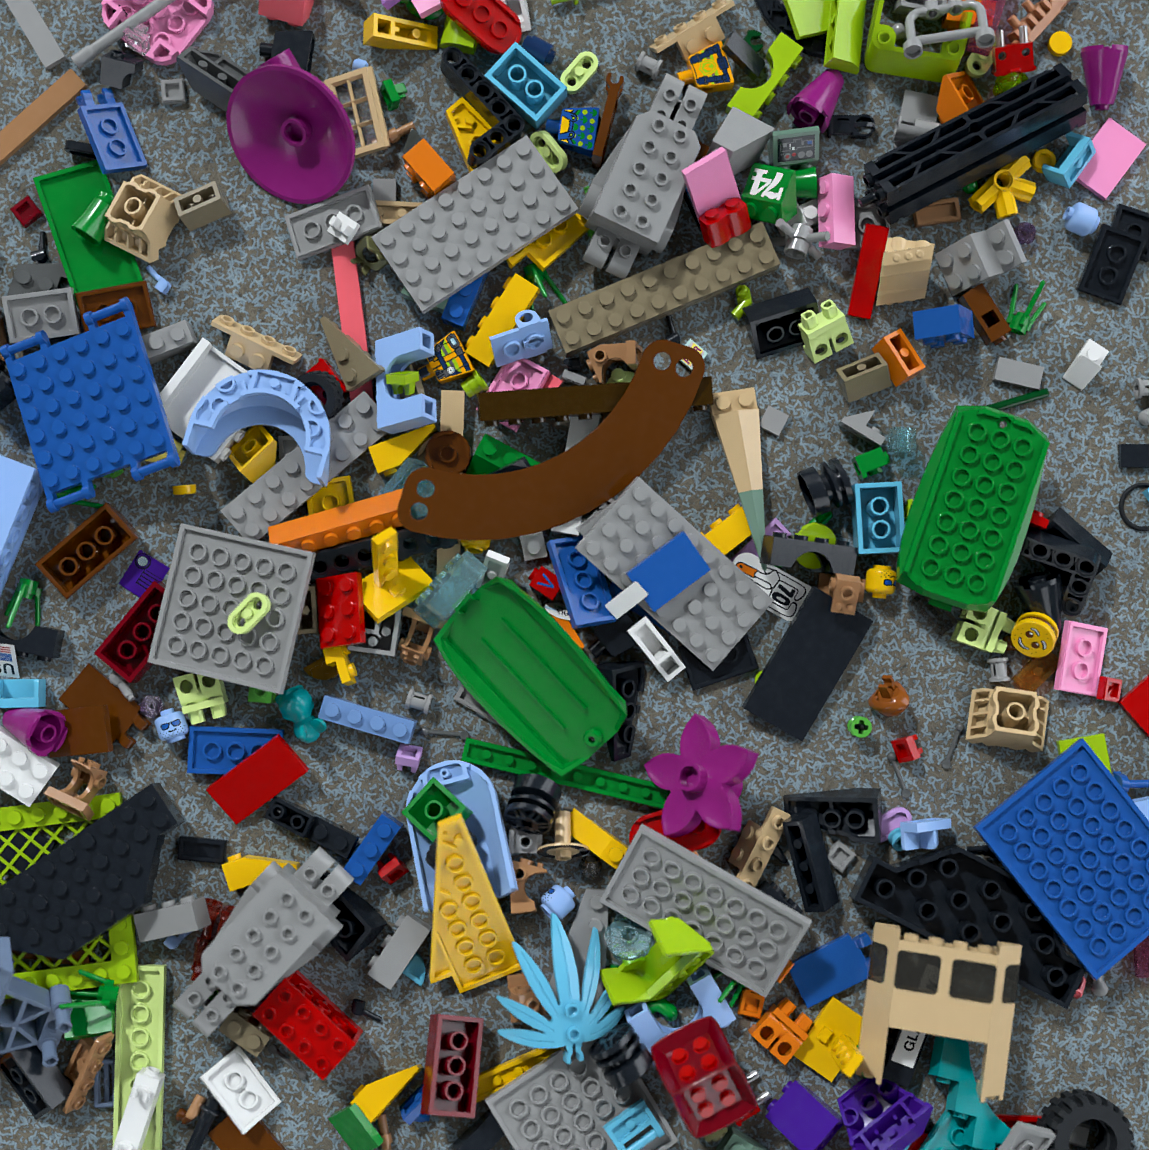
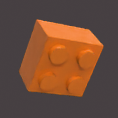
(427, 169)

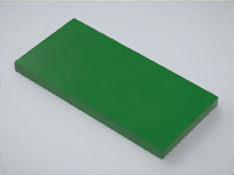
(64, 200)

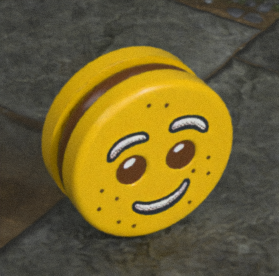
(1034, 634)

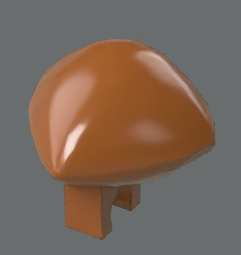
(889, 698)

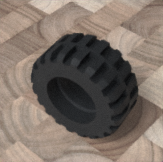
(1073, 1108)

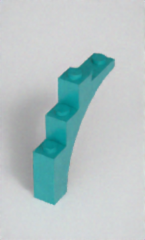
(952, 1066)

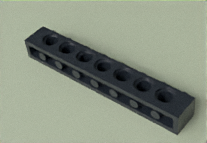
(358, 561)

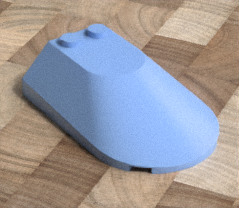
(486, 823)

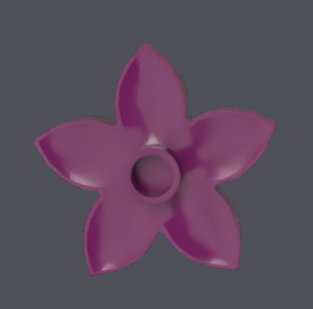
(701, 780)

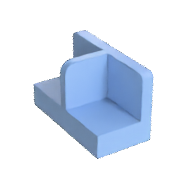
(922, 833)

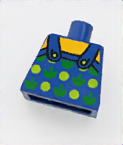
(576, 129)

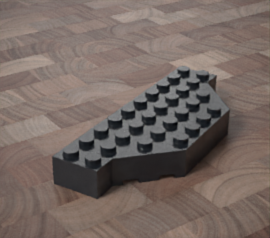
(89, 879)
(974, 902)

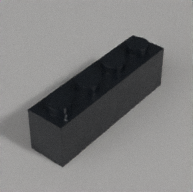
(810, 862)

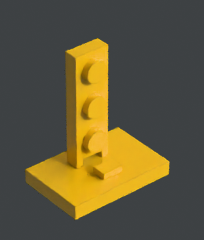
(392, 581)
(833, 1041)

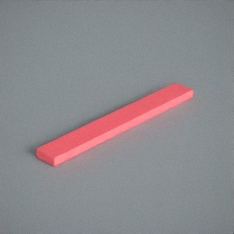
(350, 303)

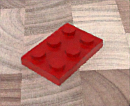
(340, 610)

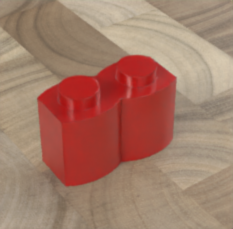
(725, 222)

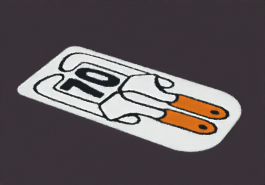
(780, 586)

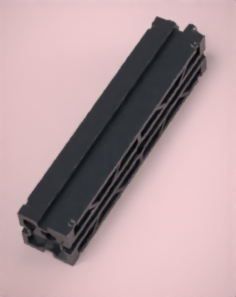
(974, 144)

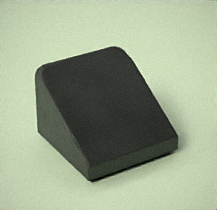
(412, 140)

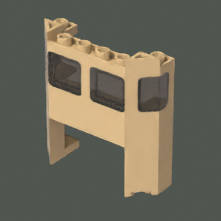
(941, 993)

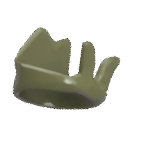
(366, 265)

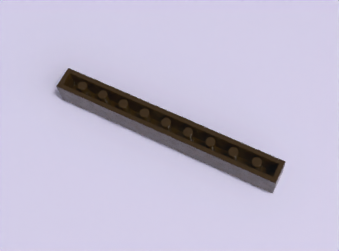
(564, 402)

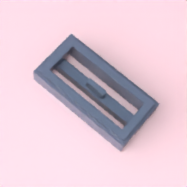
(97, 1088)

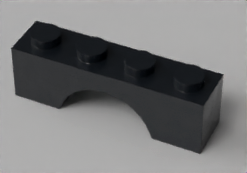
(783, 552)
(41, 641)

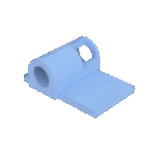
(525, 341)

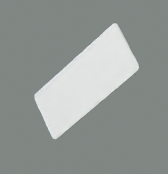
(626, 600)

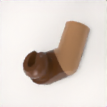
(193, 1111)

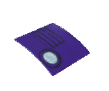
(142, 573)

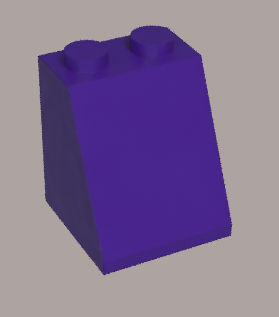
(804, 1117)

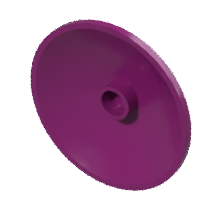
(290, 132)

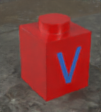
(544, 582)

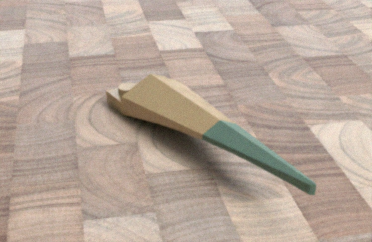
(738, 429)

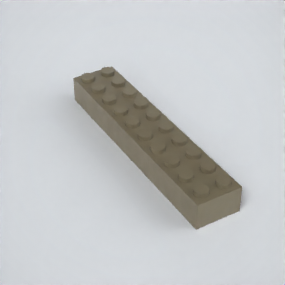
(662, 290)

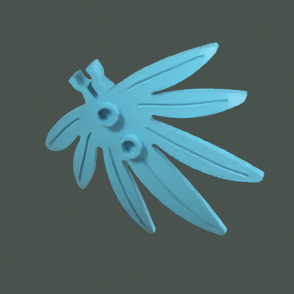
(570, 1016)

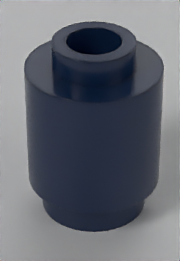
(539, 49)

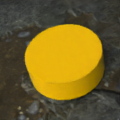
(1059, 43)
(1043, 157)
(184, 489)

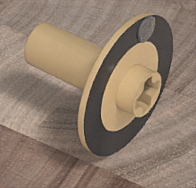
(563, 848)

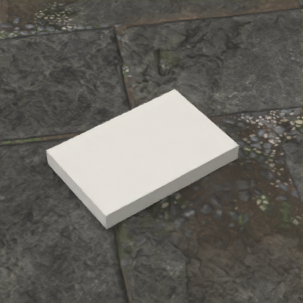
(240, 1089)

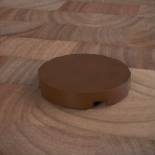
(442, 456)

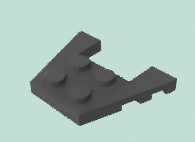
(37, 278)

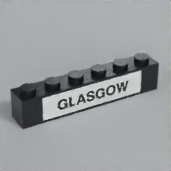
(902, 1055)

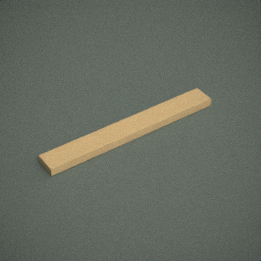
(451, 419)

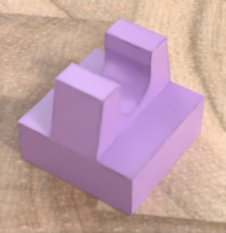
(408, 756)

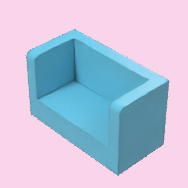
(1071, 162)
(22, 693)

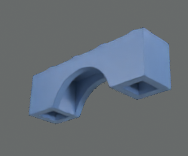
(367, 719)

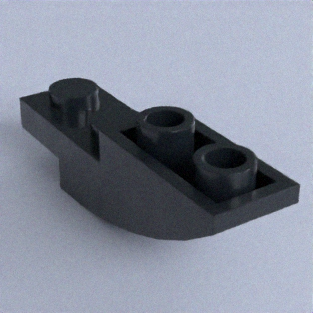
(312, 826)

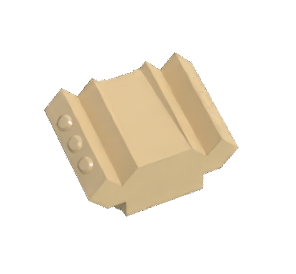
(141, 217)
(904, 271)
(1007, 718)

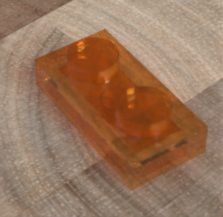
(1035, 672)

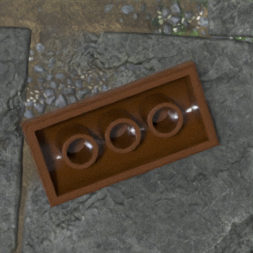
(87, 550)

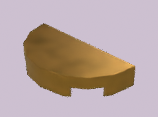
(320, 670)

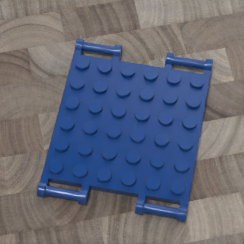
(90, 405)

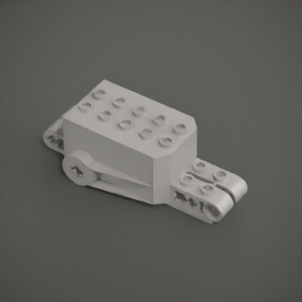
(641, 184)
(267, 937)

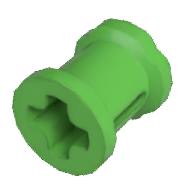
(863, 732)

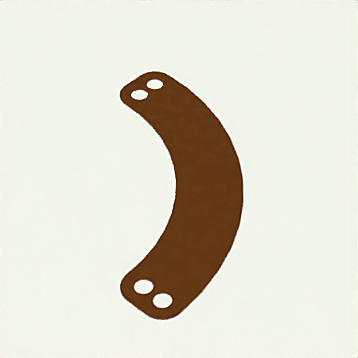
(570, 482)

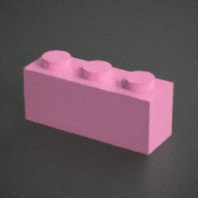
(836, 210)

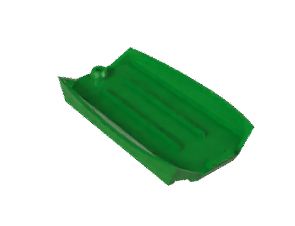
(972, 509)
(530, 675)

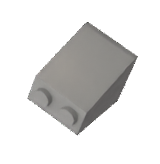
(742, 139)

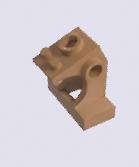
(620, 352)
(844, 589)
(411, 652)
(68, 800)
(519, 900)
(521, 992)

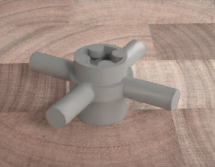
(799, 240)

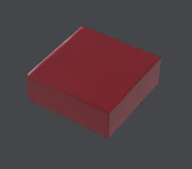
(26, 211)

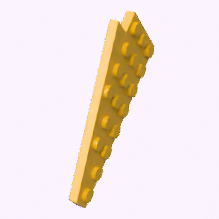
(467, 127)
(467, 921)

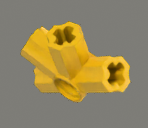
(1005, 196)

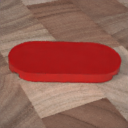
(486, 21)
(700, 838)

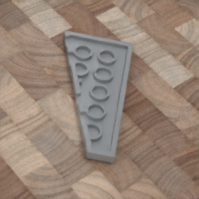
(589, 914)

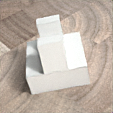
(343, 227)

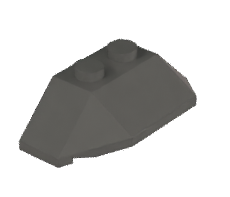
(210, 74)

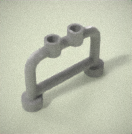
(983, 34)

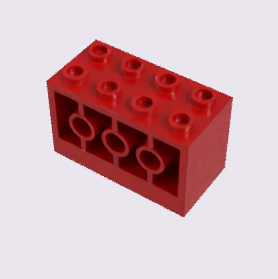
(308, 1023)

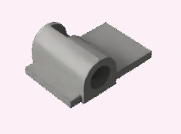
(916, 117)

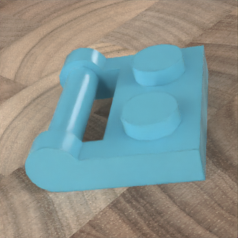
(632, 1122)

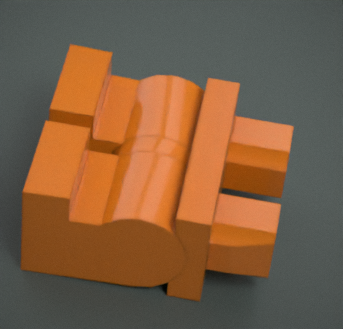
(779, 1032)

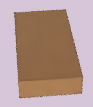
(938, 213)

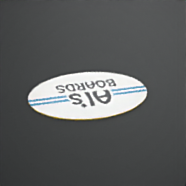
(558, 610)

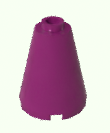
(1103, 73)
(817, 101)
(36, 728)

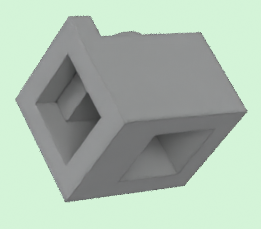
(515, 842)

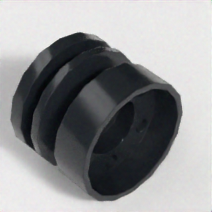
(830, 485)
(532, 803)
(621, 1055)

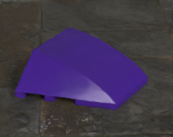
(882, 1115)

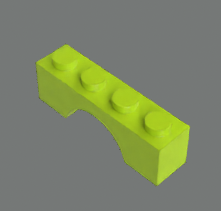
(781, 57)

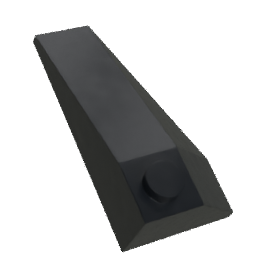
(627, 680)
(846, 812)
(359, 922)

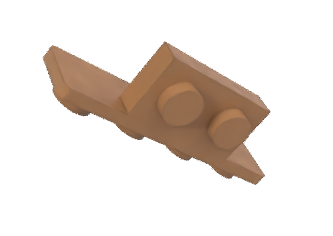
(83, 1068)

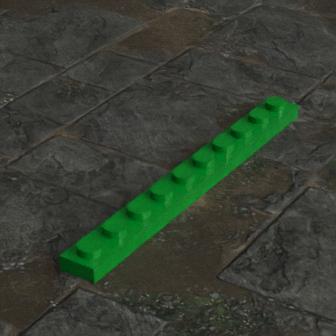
(581, 777)

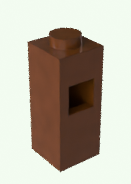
(986, 316)

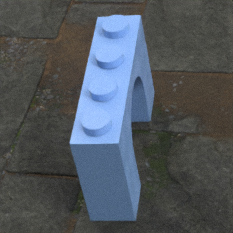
(395, 354)
(706, 992)

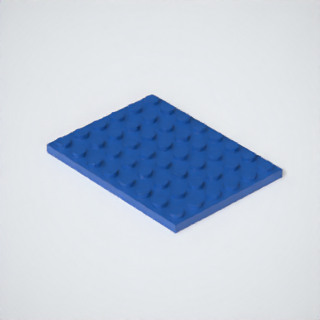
(1078, 855)

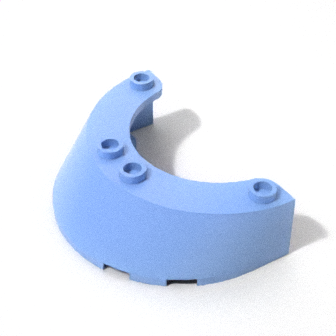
(268, 400)

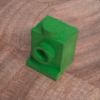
(870, 462)

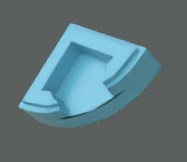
(415, 969)

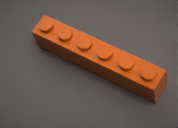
(339, 524)

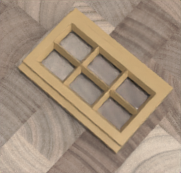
(362, 103)

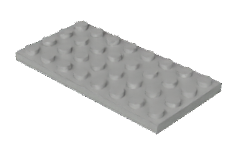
(475, 224)
(707, 614)
(744, 926)

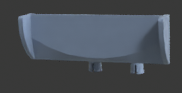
(29, 1003)

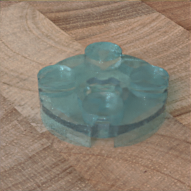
(624, 949)

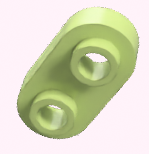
(983, 61)
(579, 74)
(550, 150)
(248, 611)

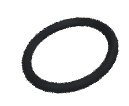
(1121, 506)

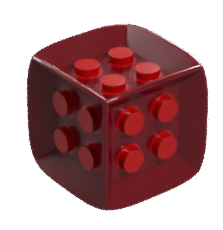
(703, 1077)

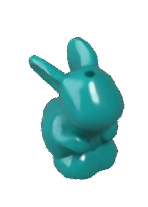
(297, 706)

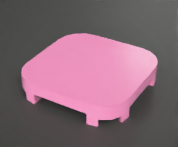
(170, 29)

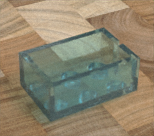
(449, 588)

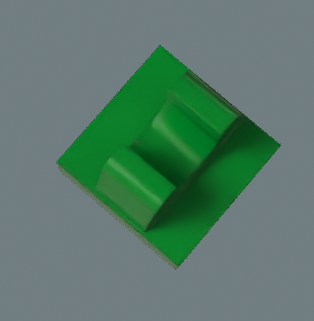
(392, 93)

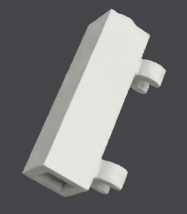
(139, 1109)

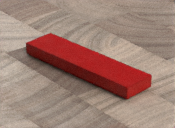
(867, 271)

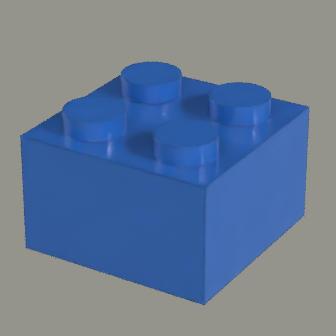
(943, 325)

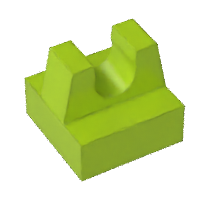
(403, 379)

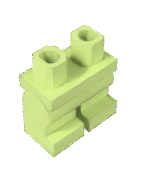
(823, 330)
(985, 631)
(201, 692)

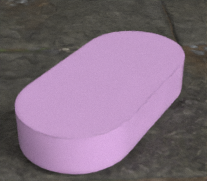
(892, 819)

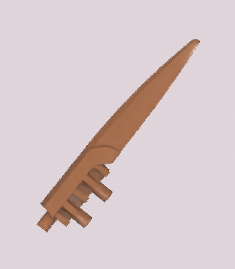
(1037, 18)

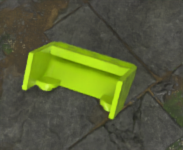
(885, 58)
(666, 966)

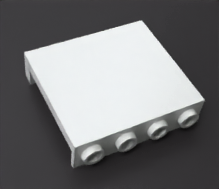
(191, 382)

